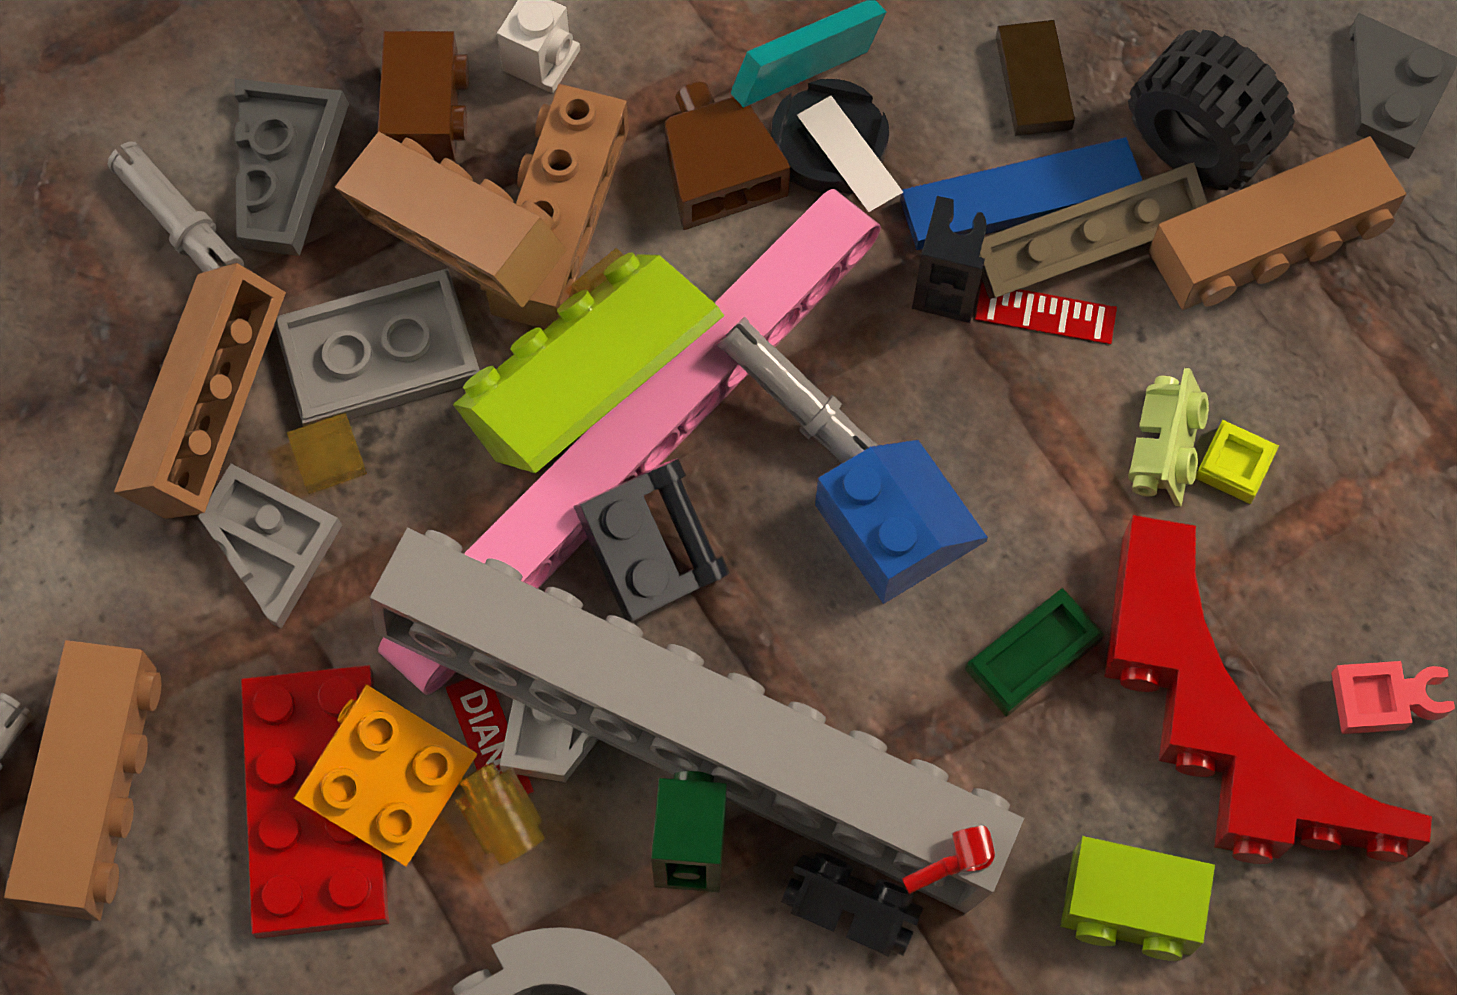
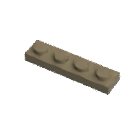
(1087, 230)

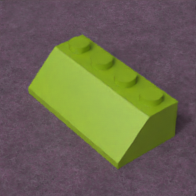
(585, 361)

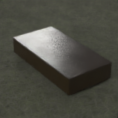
(1035, 78)

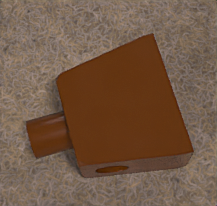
(721, 158)

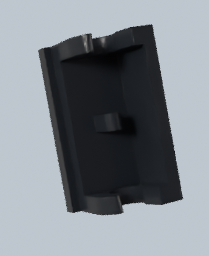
(949, 265)

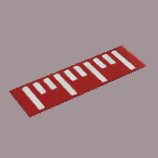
(1049, 314)

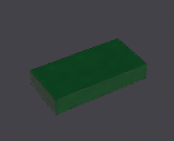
(1034, 652)

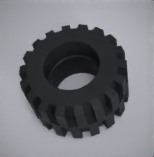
(1212, 107)

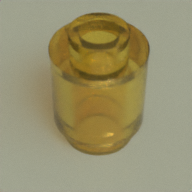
(499, 813)

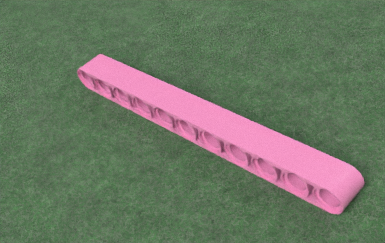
(655, 418)

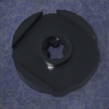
(805, 157)

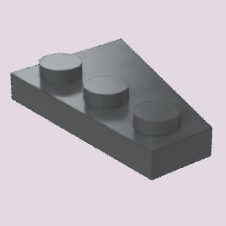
(284, 155)

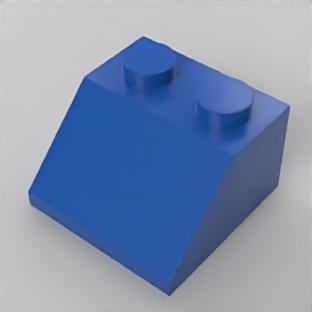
(896, 516)

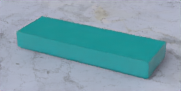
(807, 52)

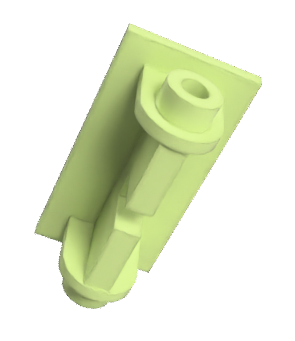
(1171, 460)

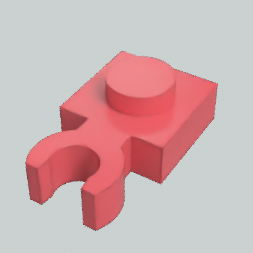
(1380, 699)

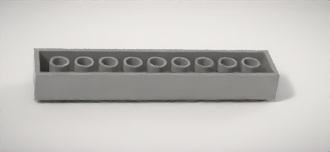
(684, 715)

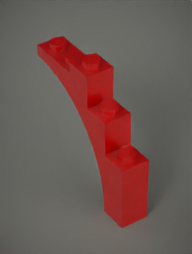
(1210, 727)

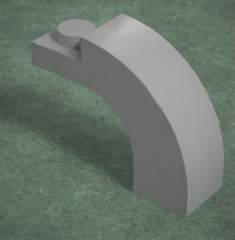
(565, 964)

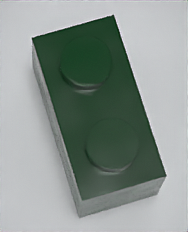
(689, 832)

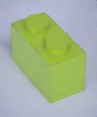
(1137, 898)

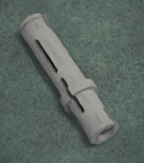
(189, 230)
(789, 387)

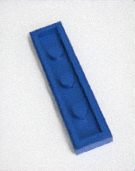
(1023, 189)

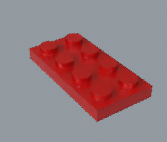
(302, 865)

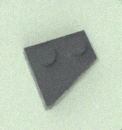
(1395, 84)

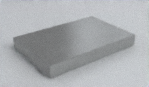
(377, 348)

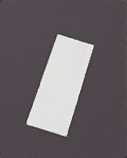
(850, 153)

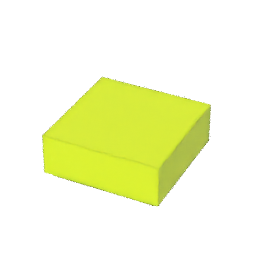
(1236, 461)

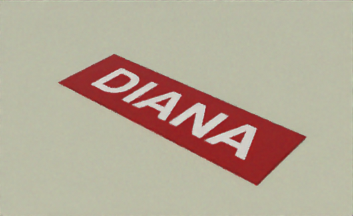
(482, 723)

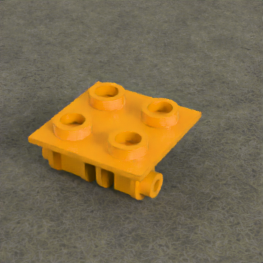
(385, 775)

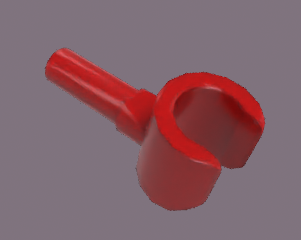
(973, 854)

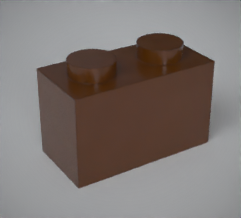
(422, 89)

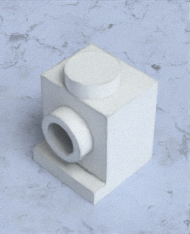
(537, 43)

